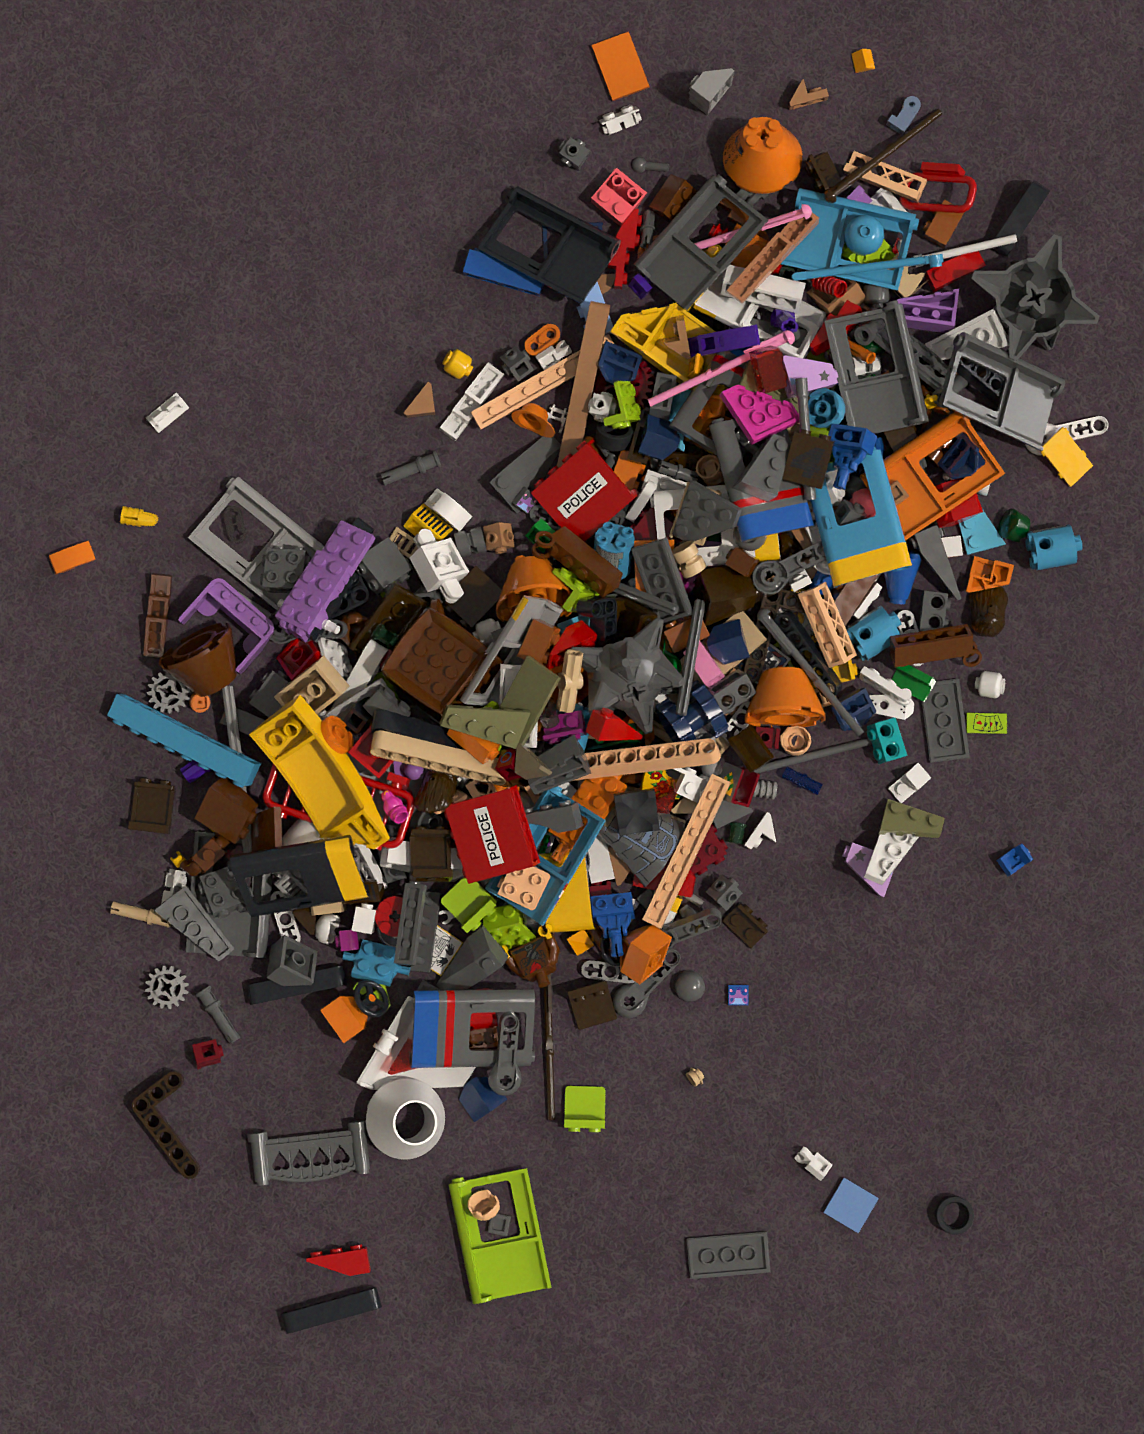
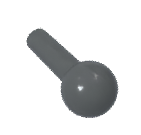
(640, 165)

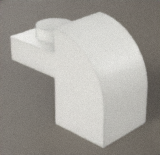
(448, 509)

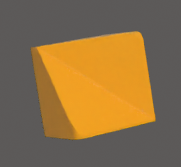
(580, 942)

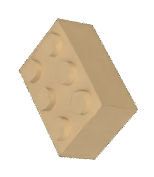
(317, 685)

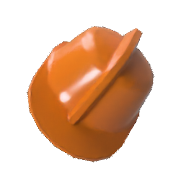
(534, 419)

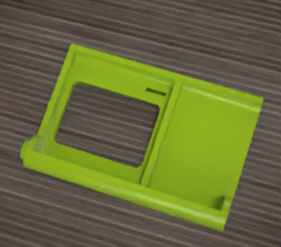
(505, 1264)

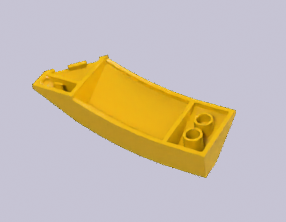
(645, 335)
(320, 776)

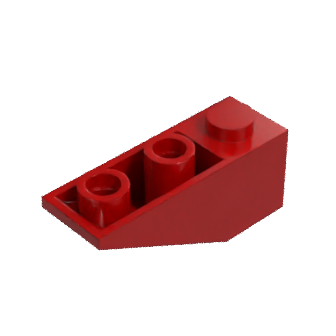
(574, 635)
(348, 1263)

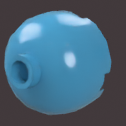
(864, 235)
(825, 408)

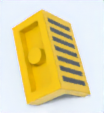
(427, 519)

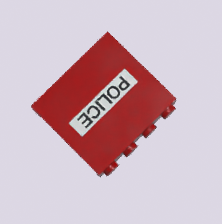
(583, 492)
(492, 835)

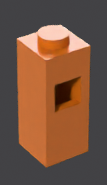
(479, 748)

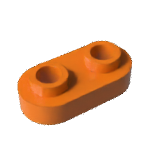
(541, 339)

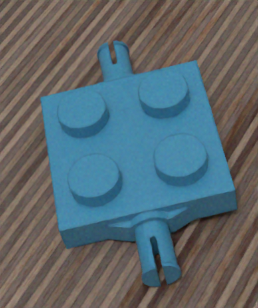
(375, 963)

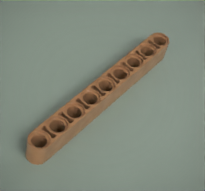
(584, 379)

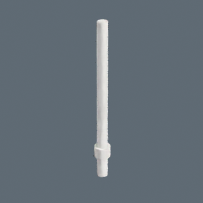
(974, 247)

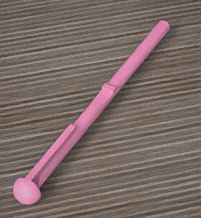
(788, 217)
(777, 340)

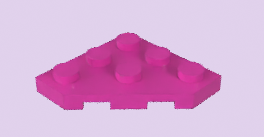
(758, 412)

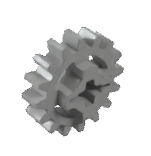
(165, 701)
(179, 980)

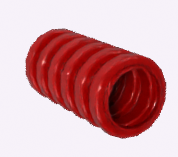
(830, 285)

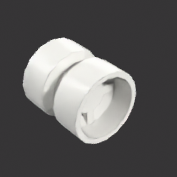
(863, 369)

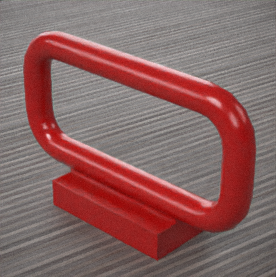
(942, 173)

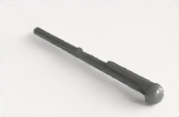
(790, 649)
(814, 755)

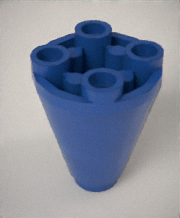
(901, 582)

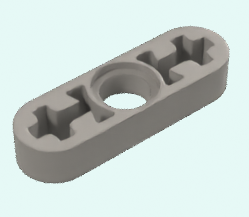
(595, 974)

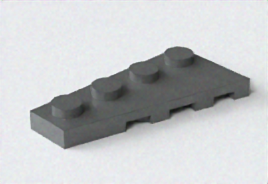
(192, 920)

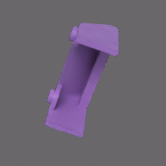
(224, 597)

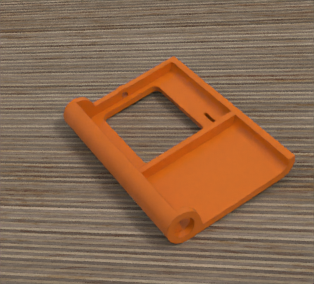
(924, 500)

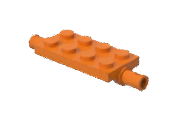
(596, 796)

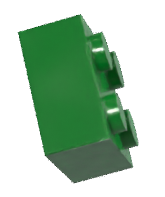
(541, 525)

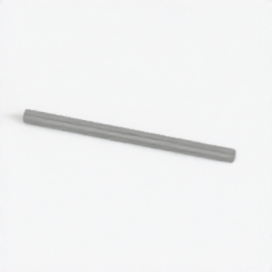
(234, 743)

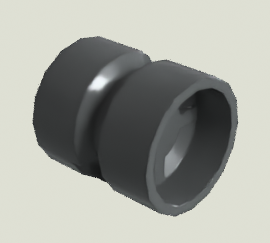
(470, 542)

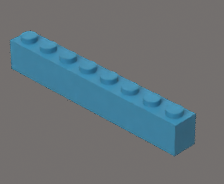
(183, 739)

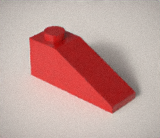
(954, 270)
(607, 726)

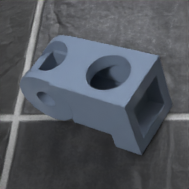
(903, 120)

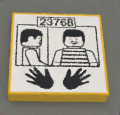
(444, 950)

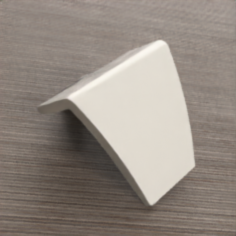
(387, 1049)

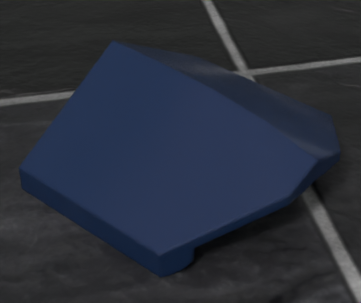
(618, 363)
(658, 438)
(961, 458)
(728, 642)
(858, 706)
(479, 1098)

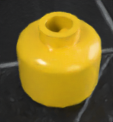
(457, 364)

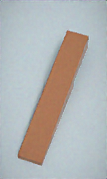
(771, 257)

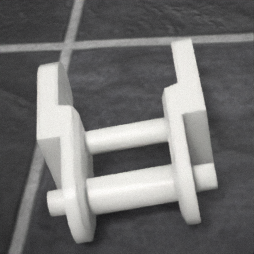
(562, 419)

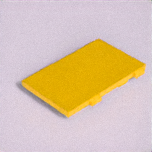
(1066, 456)

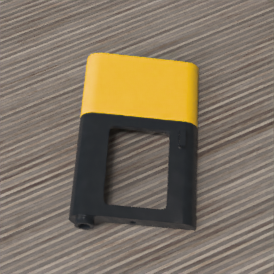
(574, 907)

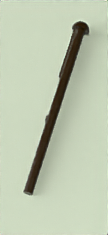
(830, 194)
(549, 1052)

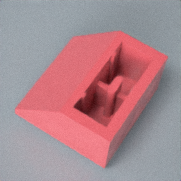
(618, 197)

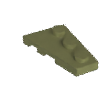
(909, 820)

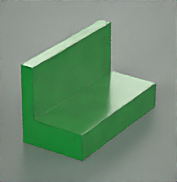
(914, 680)

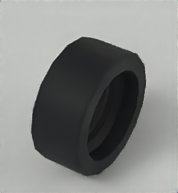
(612, 442)
(969, 1215)

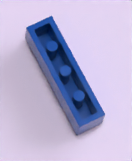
(494, 271)

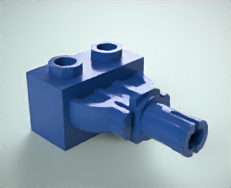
(849, 450)
(613, 913)

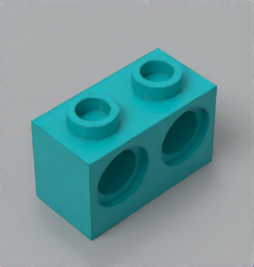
(891, 739)

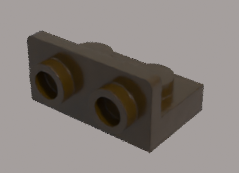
(745, 925)

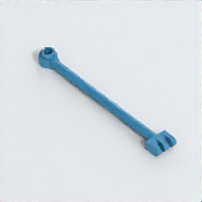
(933, 260)

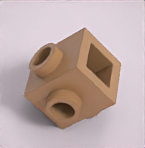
(498, 537)

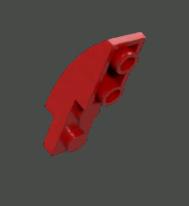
(629, 240)

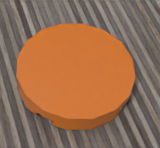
(336, 735)

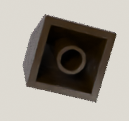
(724, 593)

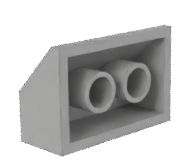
(709, 88)

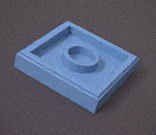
(851, 1205)

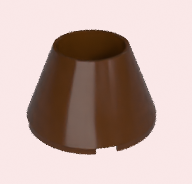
(204, 661)

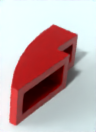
(820, 342)

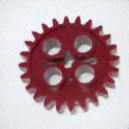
(642, 391)

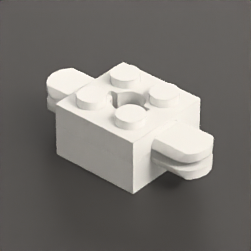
(439, 565)

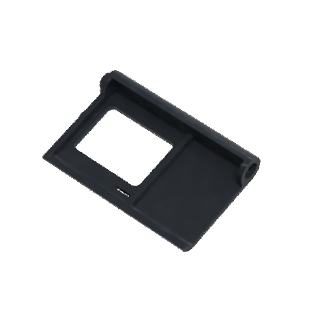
(573, 262)

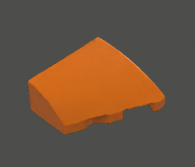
(988, 574)

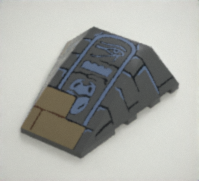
(644, 851)

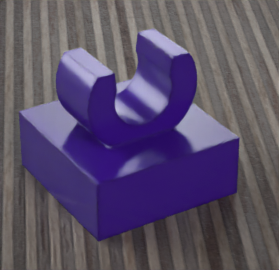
(640, 286)

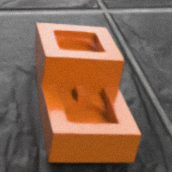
(71, 557)

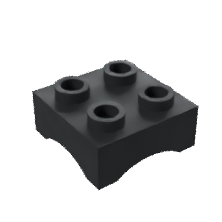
(636, 812)

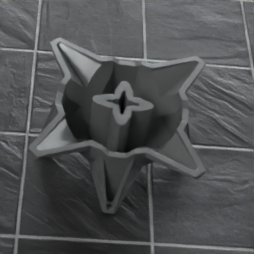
(1040, 281)
(631, 675)

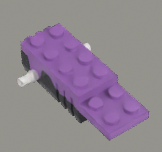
(324, 584)

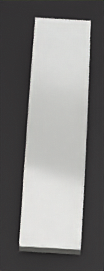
(473, 398)

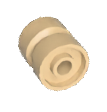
(689, 561)

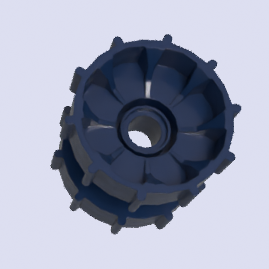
(701, 712)

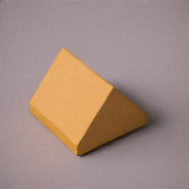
(863, 60)

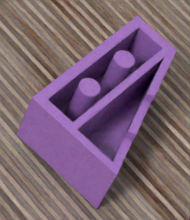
(932, 311)

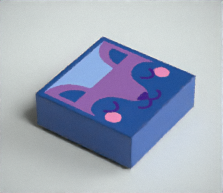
(738, 994)

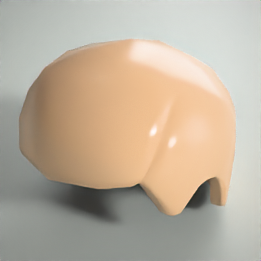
(802, 742)
(483, 1205)

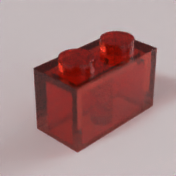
(768, 369)

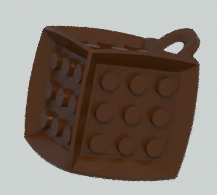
(437, 662)

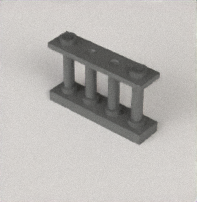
(417, 927)

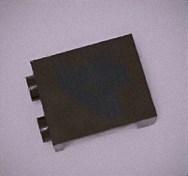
(808, 458)

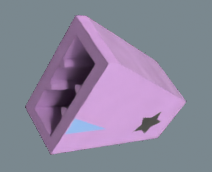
(817, 373)
(857, 859)

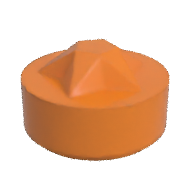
(198, 703)

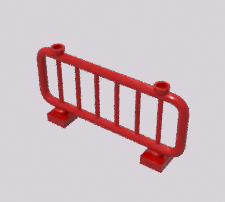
(395, 787)

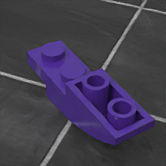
(724, 340)

